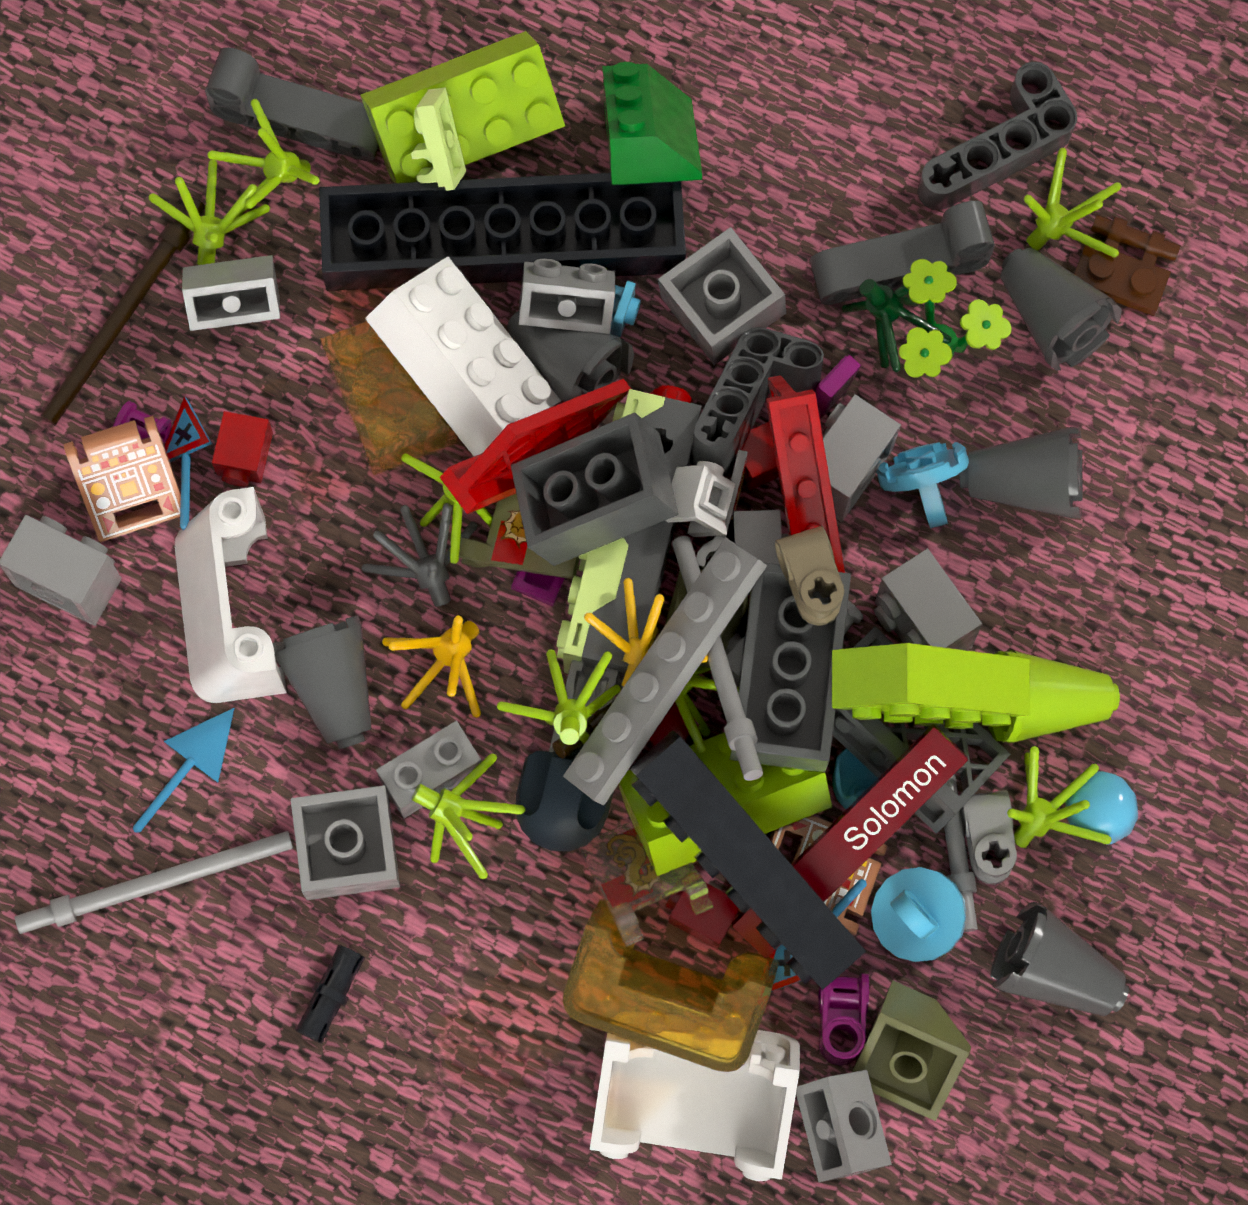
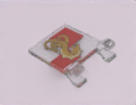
(630, 882)

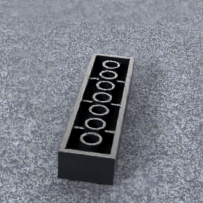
(494, 225)

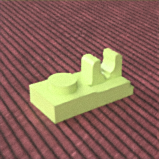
(441, 145)

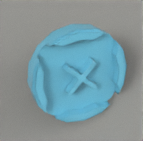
(923, 470)
(918, 914)

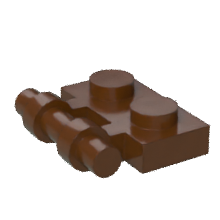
(1125, 278)

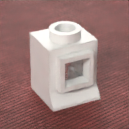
(702, 498)

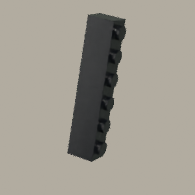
(747, 859)

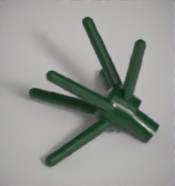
(887, 307)

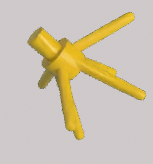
(637, 647)
(450, 651)

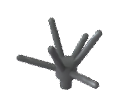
(429, 569)

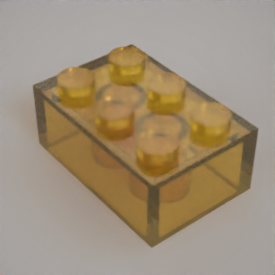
(383, 400)

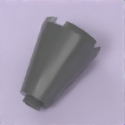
(1058, 307)
(573, 359)
(1029, 473)
(330, 678)
(1056, 966)

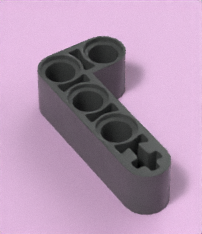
(291, 108)
(992, 146)
(960, 241)
(745, 387)

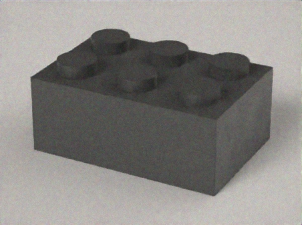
(594, 489)

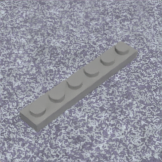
(664, 671)

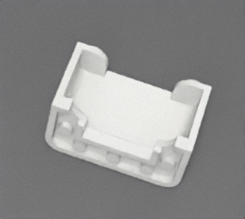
(223, 659)
(696, 1108)

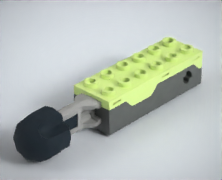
(555, 810)

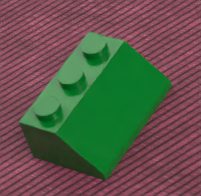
(648, 127)

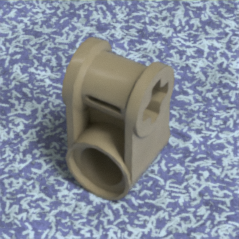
(808, 568)

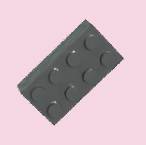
(789, 675)

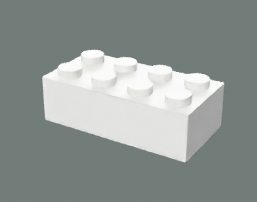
(460, 355)

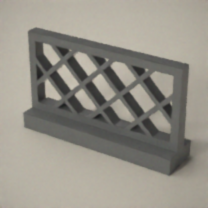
(881, 746)

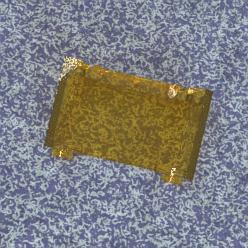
(664, 1002)

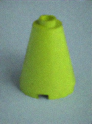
(1059, 699)

